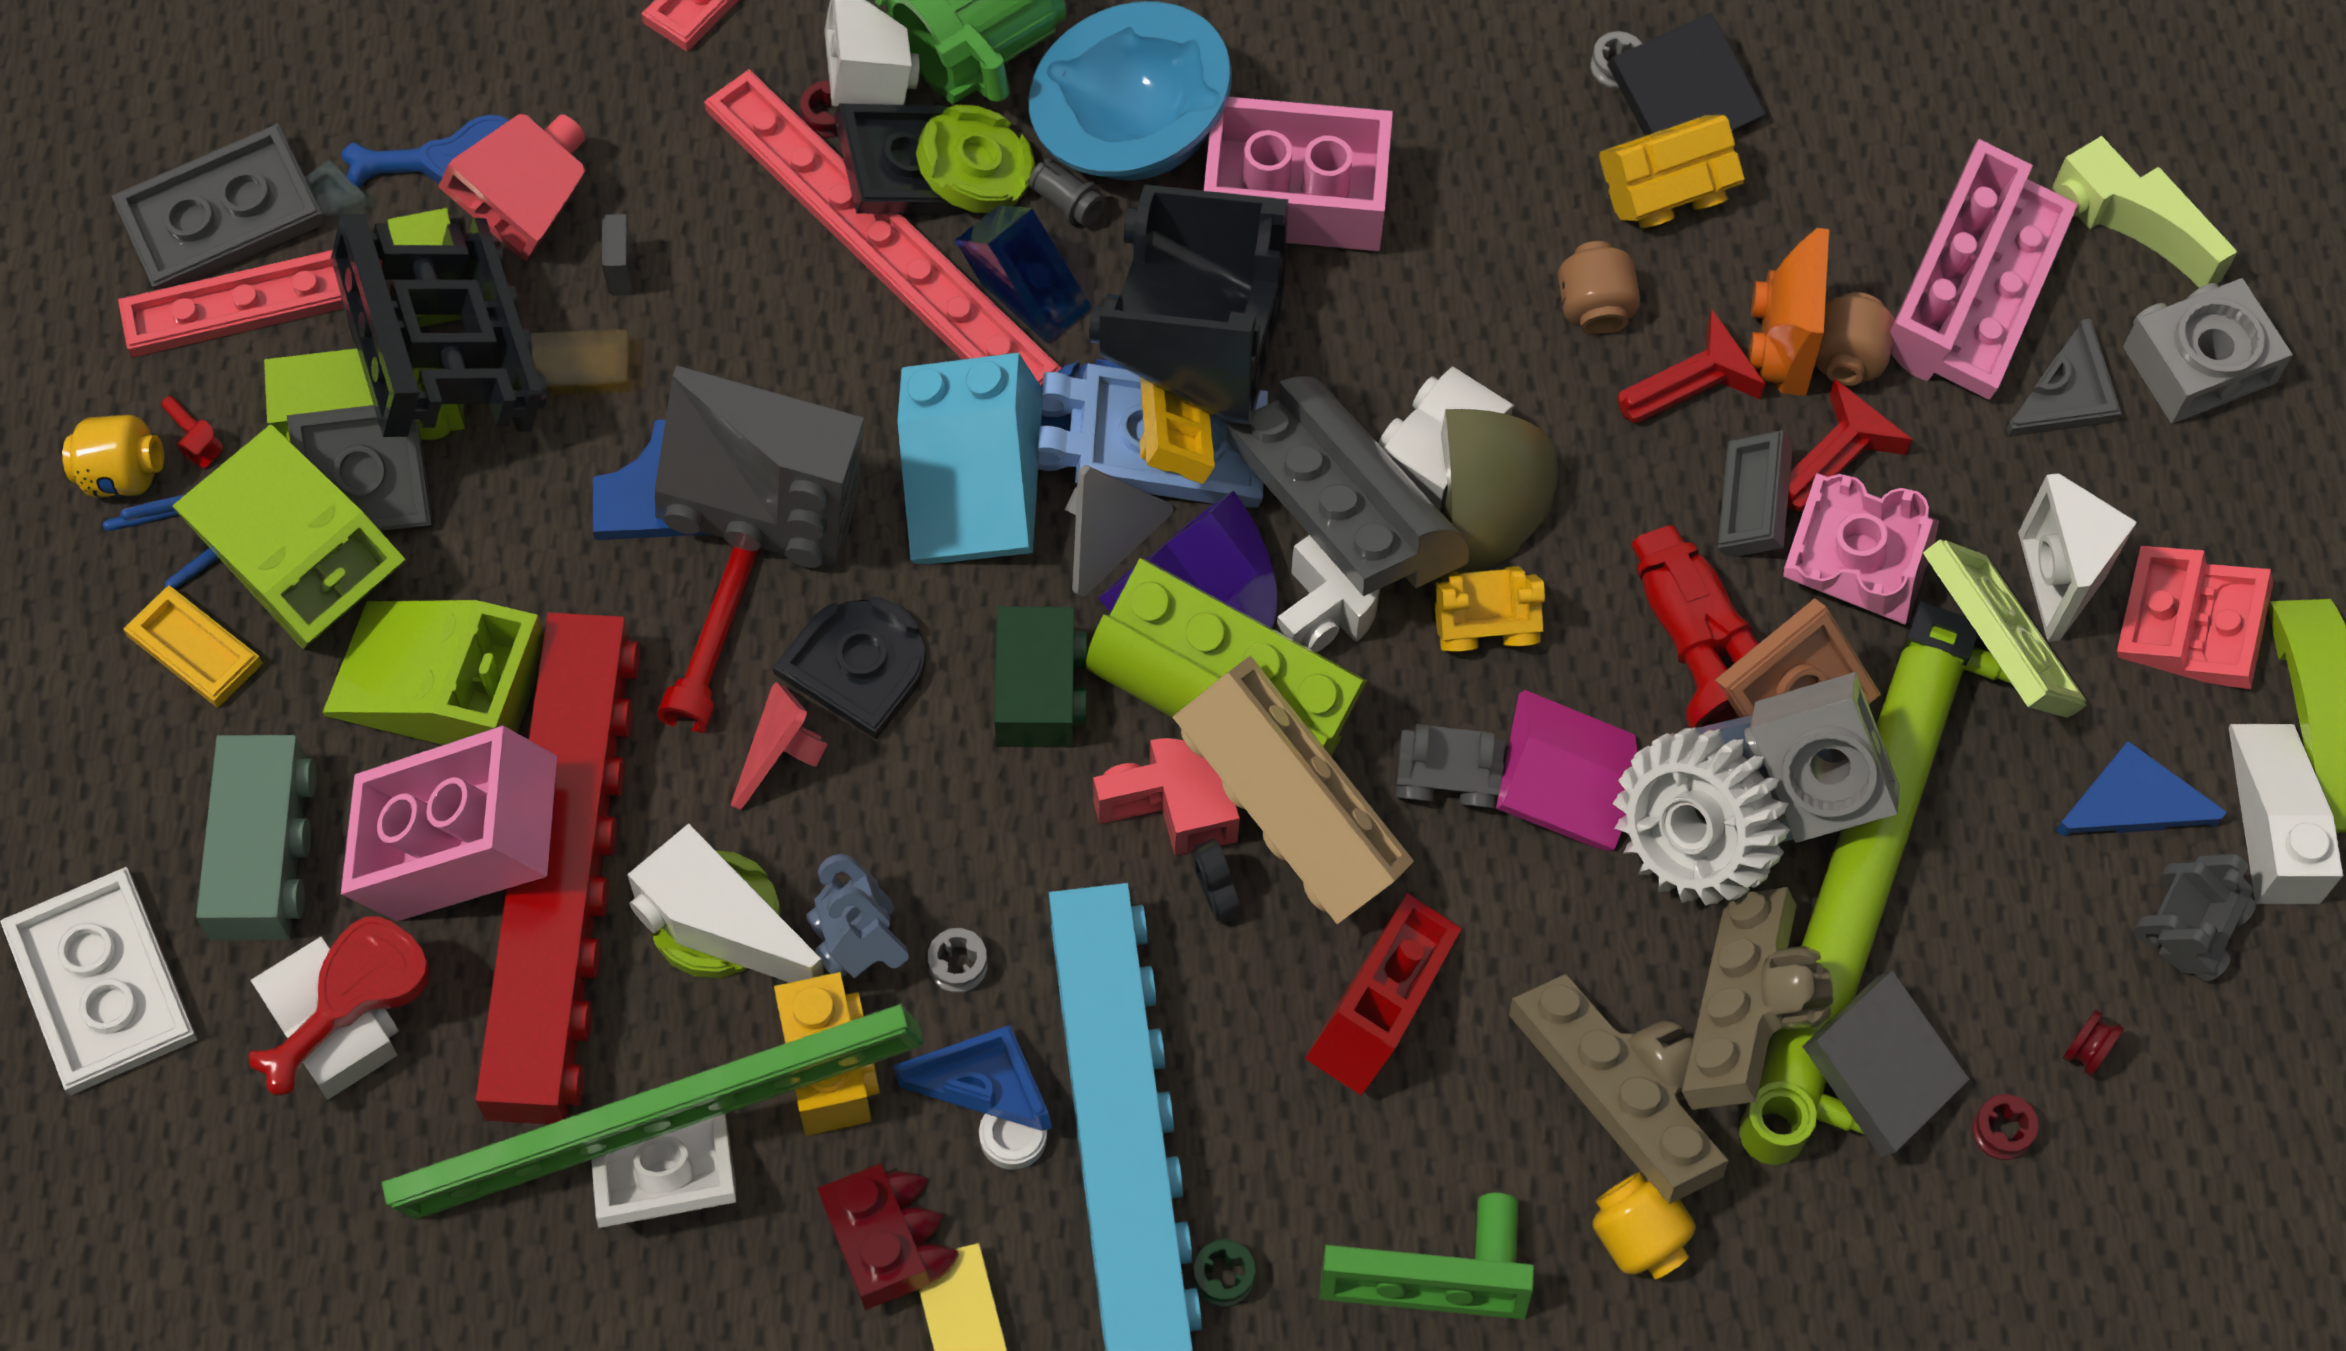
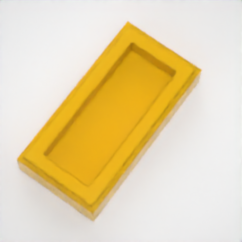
(193, 646)

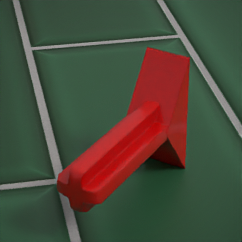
(1719, 363)
(1857, 429)

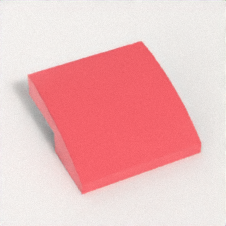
(2195, 616)

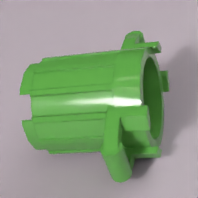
(969, 41)

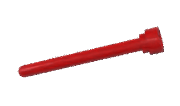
(691, 694)

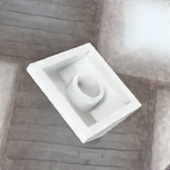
(666, 1175)

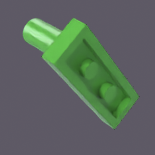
(1477, 1286)

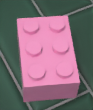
(1316, 156)
(450, 824)

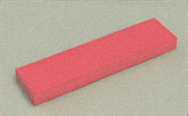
(230, 304)

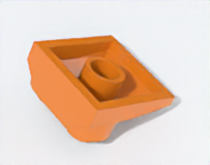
(1791, 316)

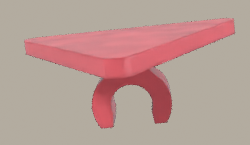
(777, 731)

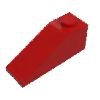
(1383, 995)

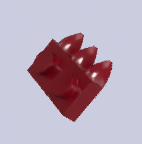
(882, 1237)

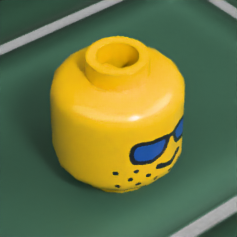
(112, 456)

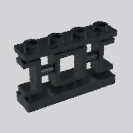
(431, 283)

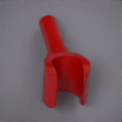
(199, 442)

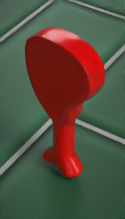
(365, 970)

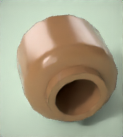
(1599, 288)
(1855, 339)

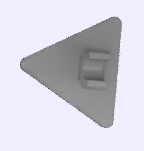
(1109, 524)

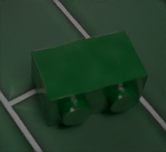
(1036, 677)

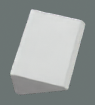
(2069, 549)

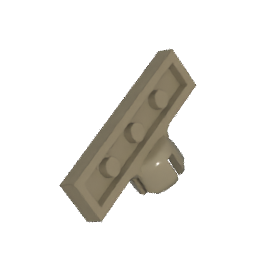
(1749, 995)
(1625, 1083)

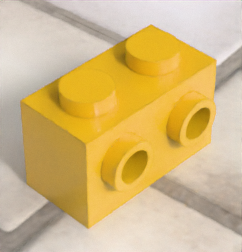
(810, 1008)

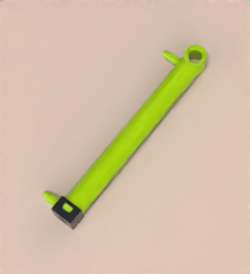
(1863, 872)

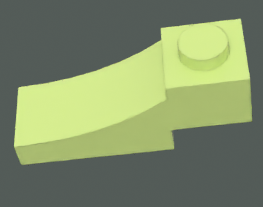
(2143, 209)

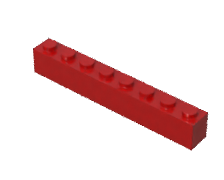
(549, 922)

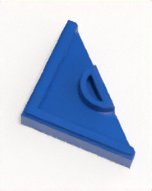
(2139, 797)
(980, 1075)

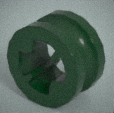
(1234, 1255)

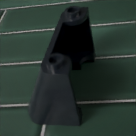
(1199, 296)

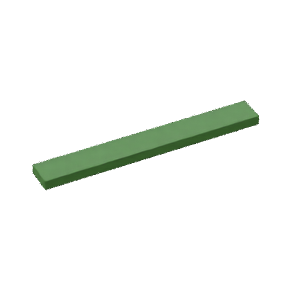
(654, 1113)

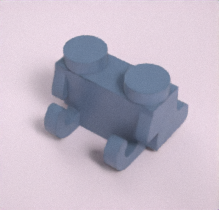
(853, 920)

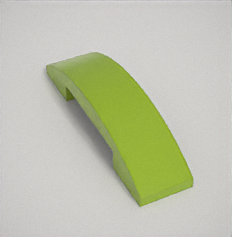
(2314, 644)

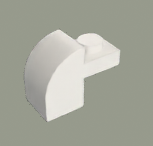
(1329, 603)

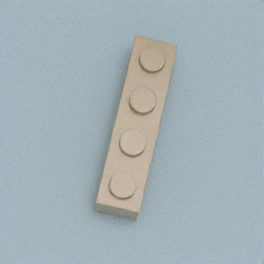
(1292, 790)

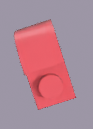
(1179, 786)

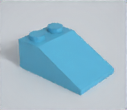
(969, 457)

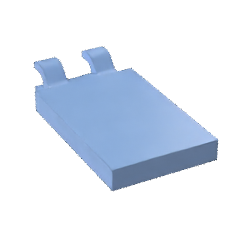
(1108, 432)

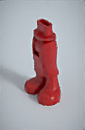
(1696, 615)

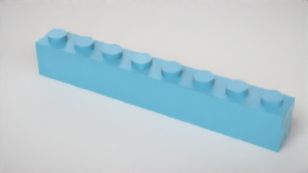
(1122, 1121)

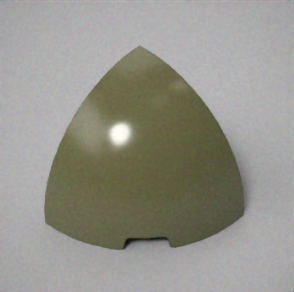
(1497, 482)

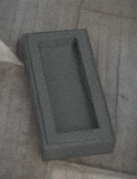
(1755, 494)

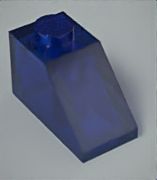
(1024, 270)

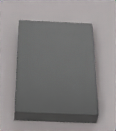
(218, 209)

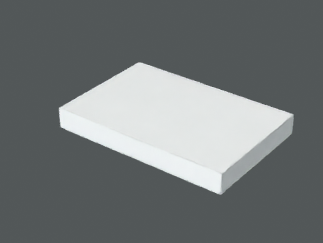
(98, 981)

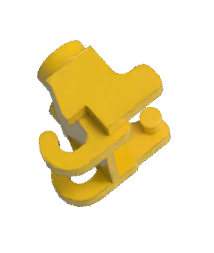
(1489, 605)

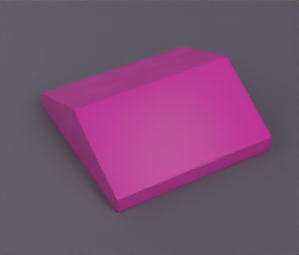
(1565, 771)

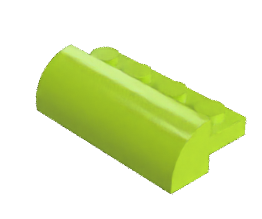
(1177, 640)

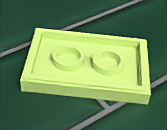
(2005, 629)

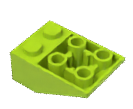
(289, 535)
(438, 669)

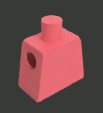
(518, 179)

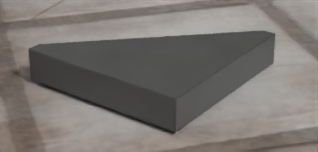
(2071, 391)

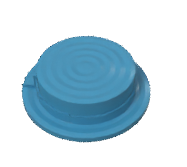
(1131, 90)

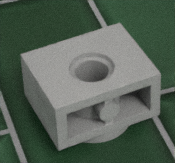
(2214, 321)
(1823, 793)

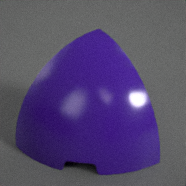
(1221, 556)

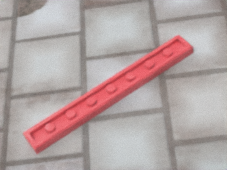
(880, 241)

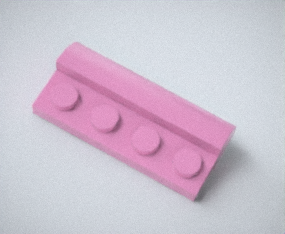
(1980, 273)

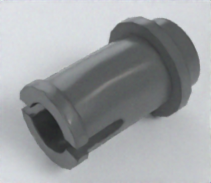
(1078, 200)

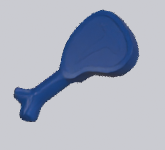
(429, 159)

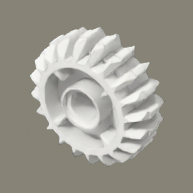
(1732, 795)

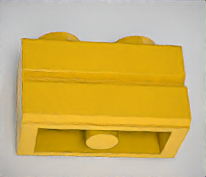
(1671, 169)

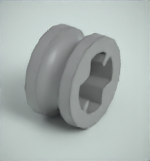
(1612, 42)
(939, 969)

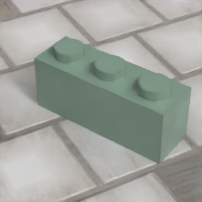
(255, 838)

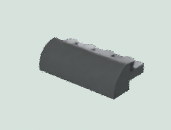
(1346, 489)

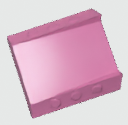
(1863, 545)

